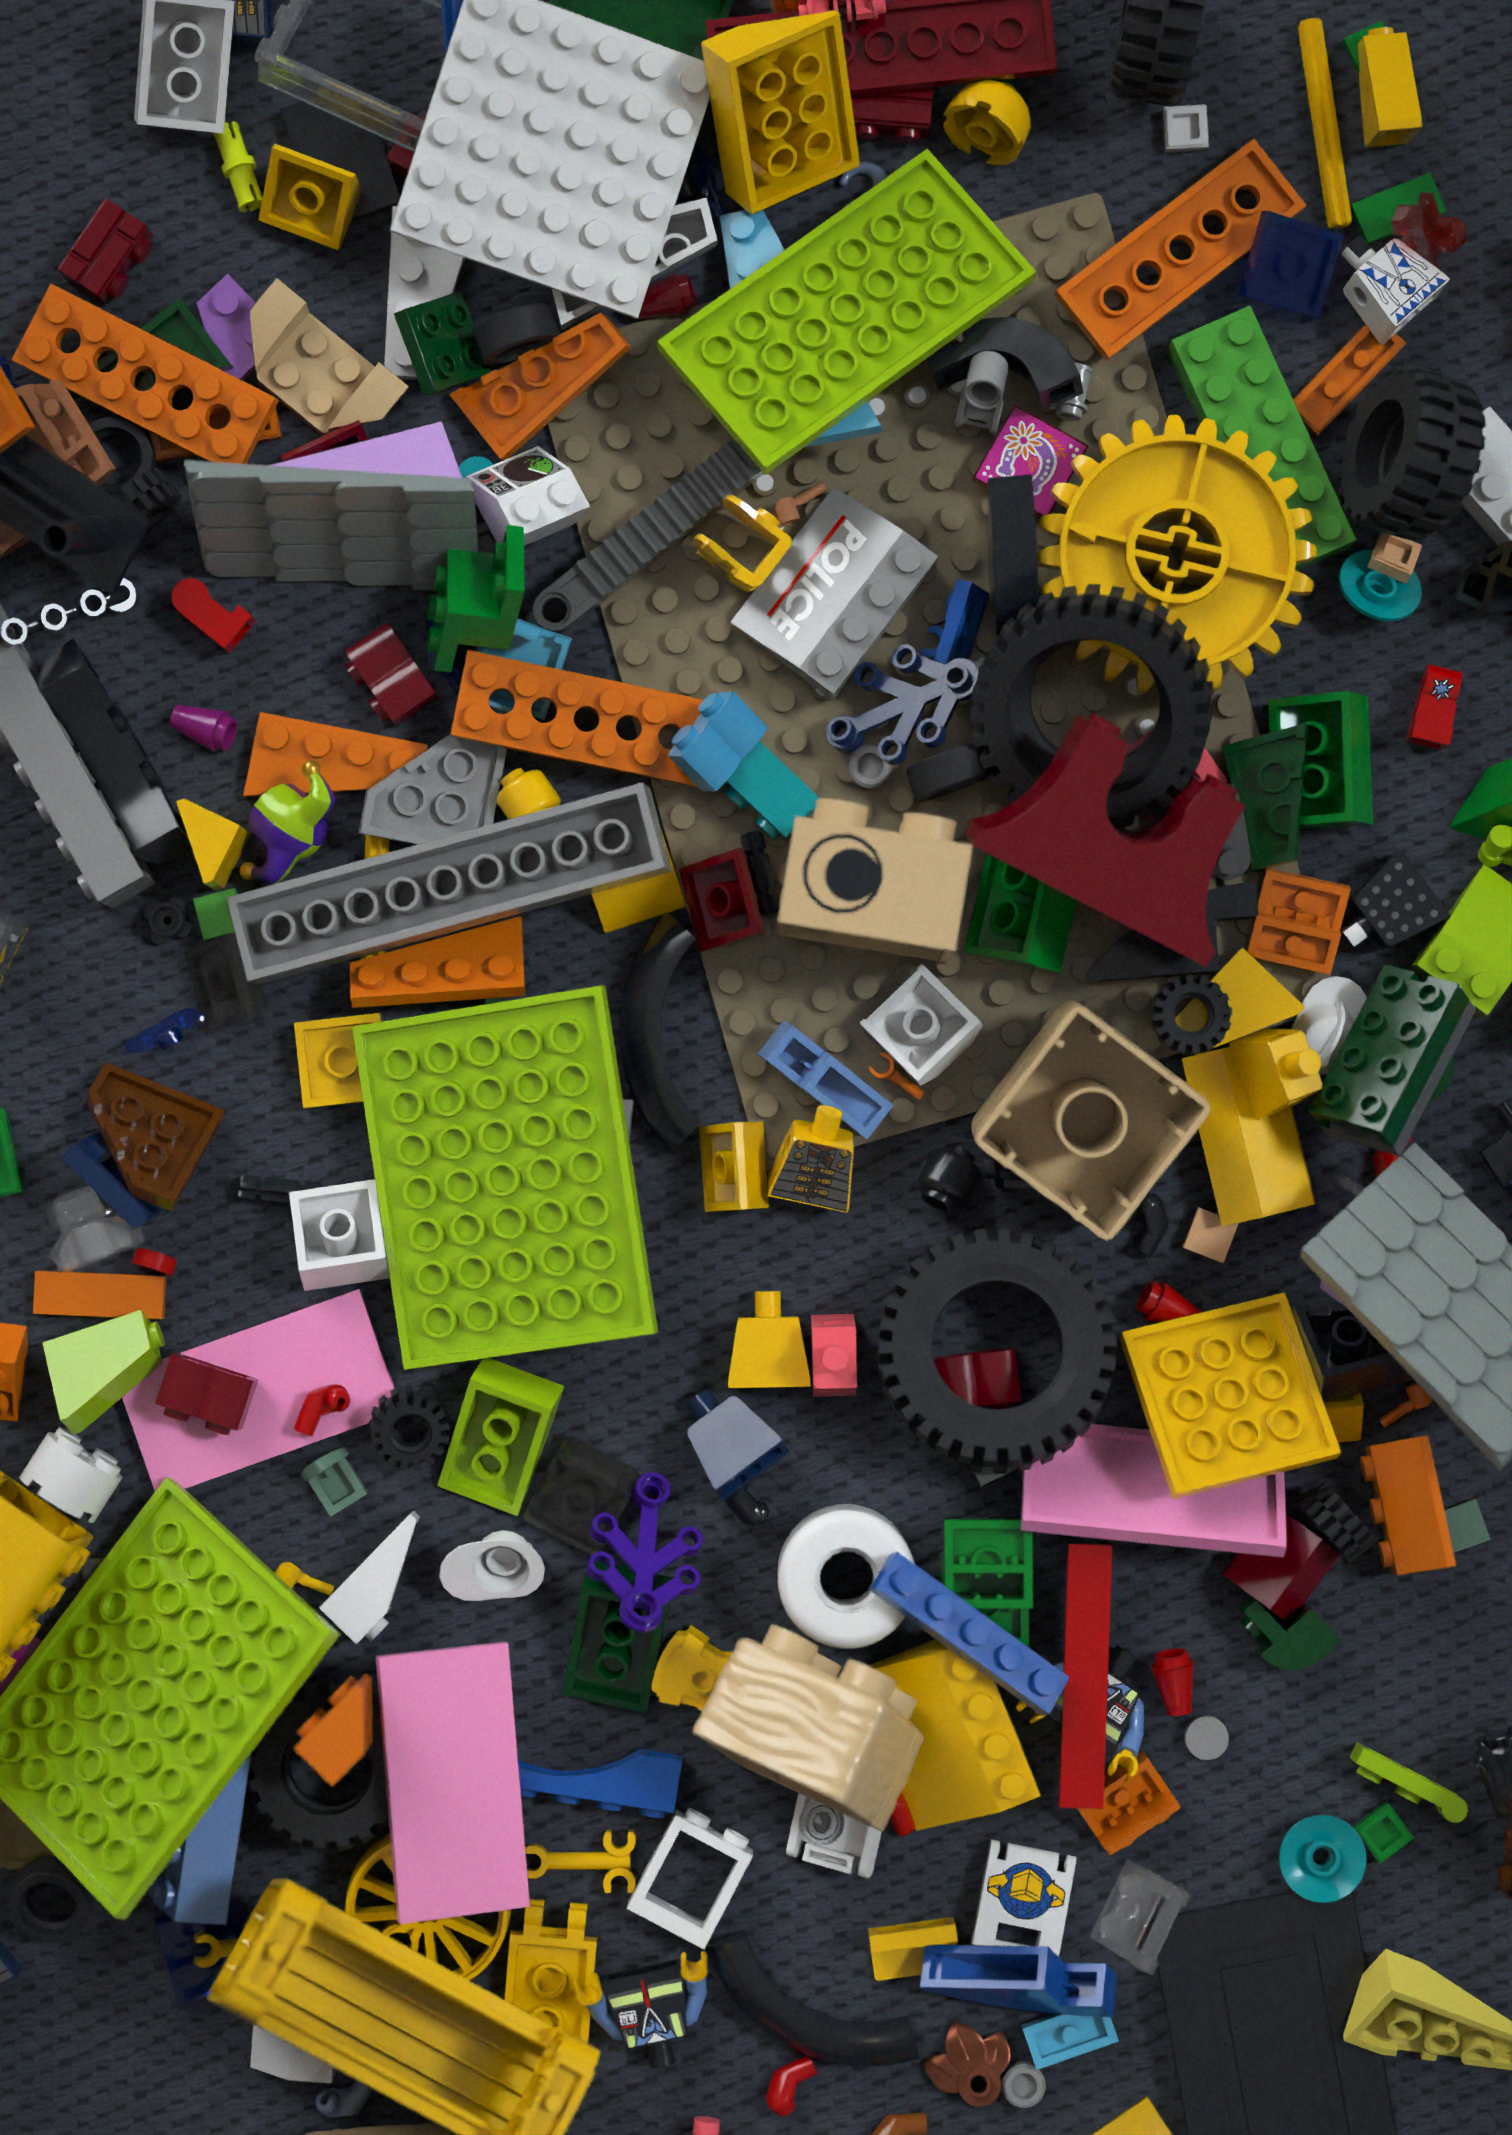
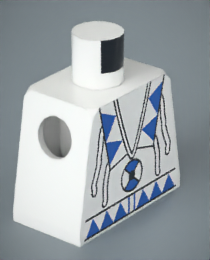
(1390, 285)

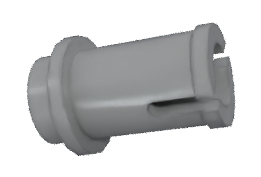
(1075, 407)

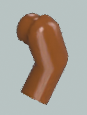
(902, 2124)

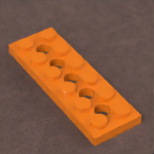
(1150, 242)
(137, 351)
(561, 737)

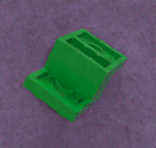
(476, 598)
(991, 1570)

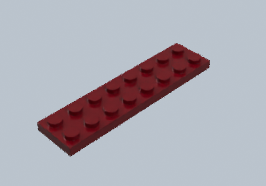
(937, 42)

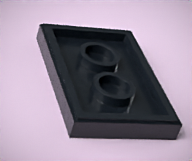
(346, 147)

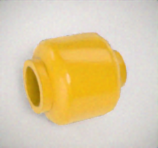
(526, 793)

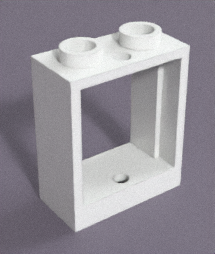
(666, 1914)

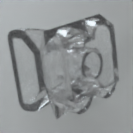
(88, 1230)

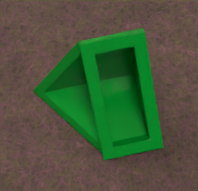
(1487, 803)

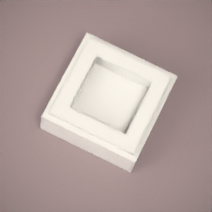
(1185, 128)

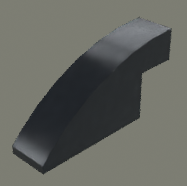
(1011, 547)
(1142, 957)

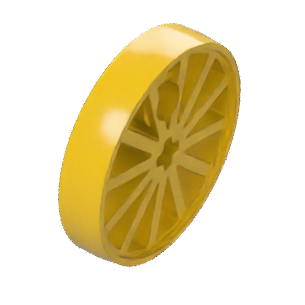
(442, 1927)

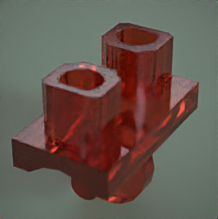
(1428, 231)

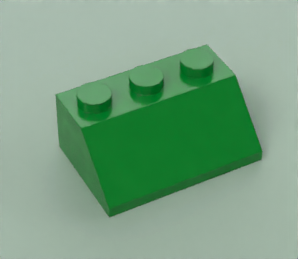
(1336, 759)
(1019, 919)

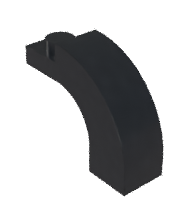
(1027, 350)

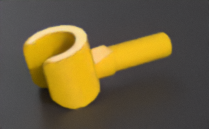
(291, 1574)

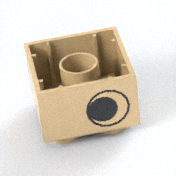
(875, 884)

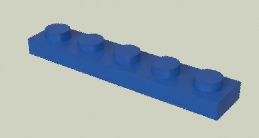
(969, 1633)

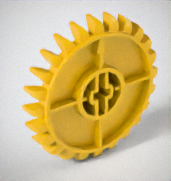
(1197, 486)

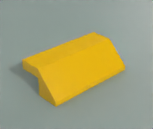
(1251, 1162)

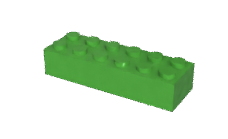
(1239, 386)

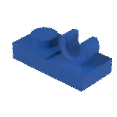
(963, 619)

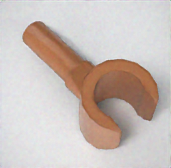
(786, 508)

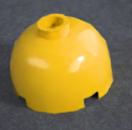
(990, 119)

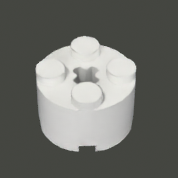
(71, 1475)

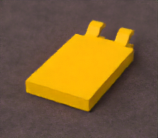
(546, 1963)

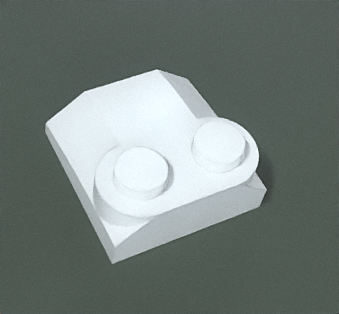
(923, 1026)

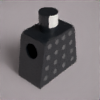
(1392, 905)

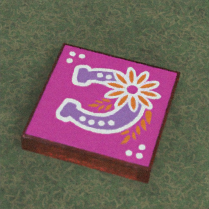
(1031, 447)

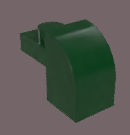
(1293, 1645)

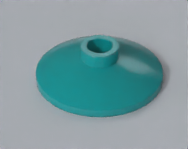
(1376, 593)
(1335, 1876)

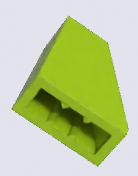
(101, 1366)

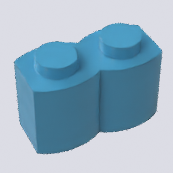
(717, 740)

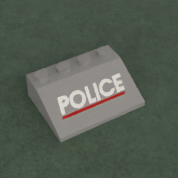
(835, 592)

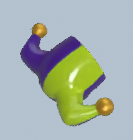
(289, 825)

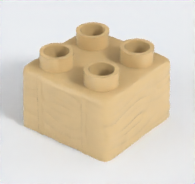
(1088, 1118)
(814, 1733)

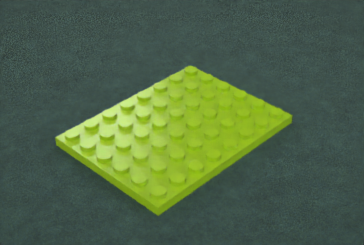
(505, 1178)
(151, 1695)

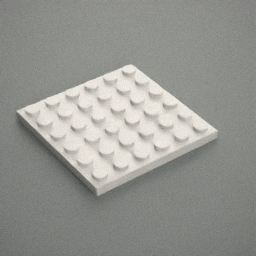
(554, 150)

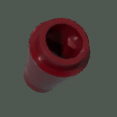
(668, 297)

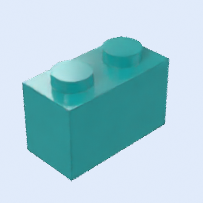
(770, 792)

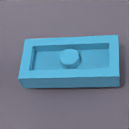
(1066, 2036)

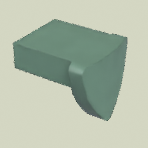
(334, 1481)

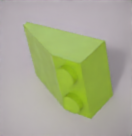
(1474, 942)
(500, 1435)

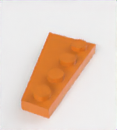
(527, 394)
(346, 757)
(452, 968)

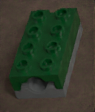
(1392, 1060)

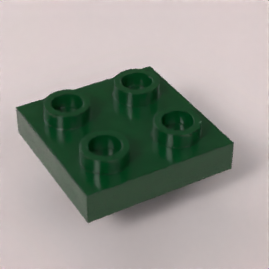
(441, 343)

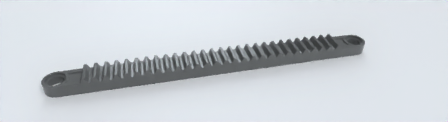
(648, 535)

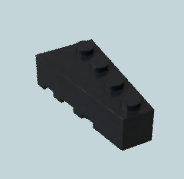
(1344, 1353)

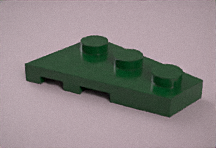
(181, 329)
(1270, 785)

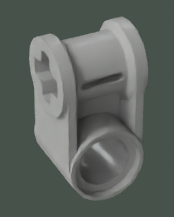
(983, 392)

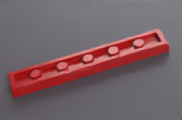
(1087, 1666)

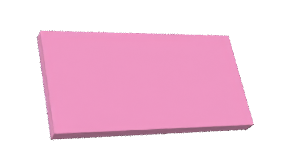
(289, 1358)
(1118, 1491)
(452, 1782)

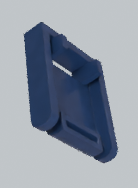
(107, 1180)

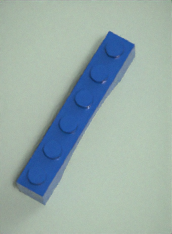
(639, 1780)

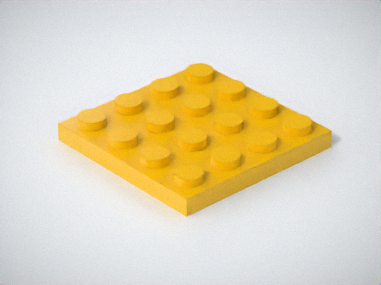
(1229, 1395)

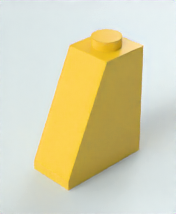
(1387, 89)
(1253, 995)

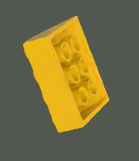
(781, 107)
(970, 1746)

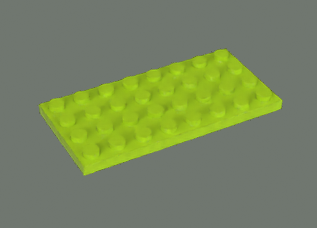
(846, 311)

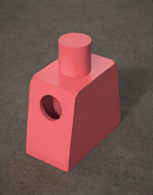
(834, 1355)

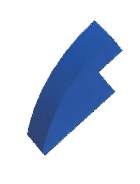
(1019, 1979)

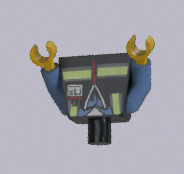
(1124, 1713)
(648, 2004)

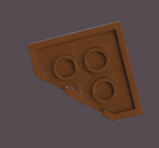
(152, 1132)

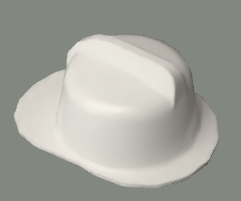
(1329, 1015)
(493, 1568)

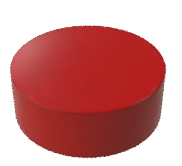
(154, 1261)

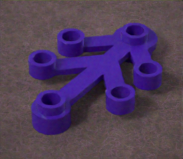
(644, 1560)

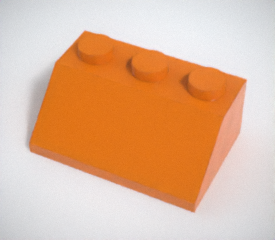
(1407, 1506)

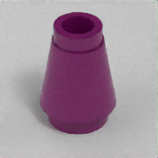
(206, 726)

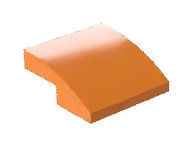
(1298, 920)

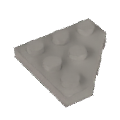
(436, 793)

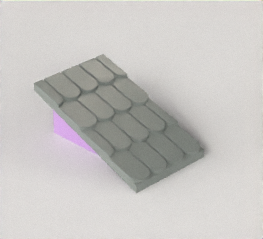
(343, 514)
(1431, 1289)

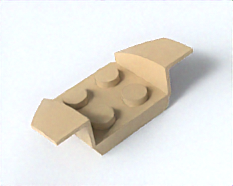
(314, 367)

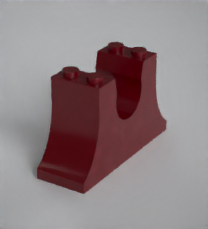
(1142, 878)

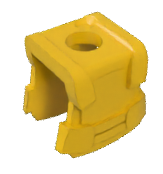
(761, 522)
(688, 1669)

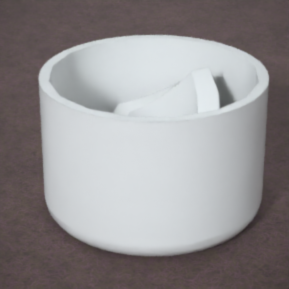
(806, 1549)

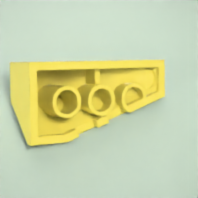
(1420, 2011)

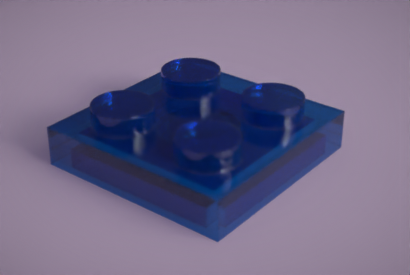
(1290, 264)

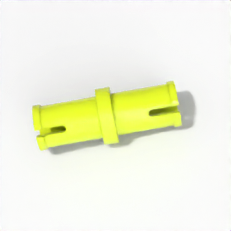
(239, 167)

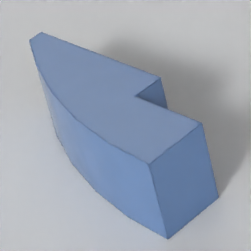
(825, 1078)

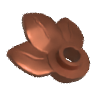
(967, 2058)

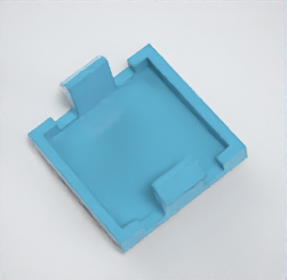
(533, 646)

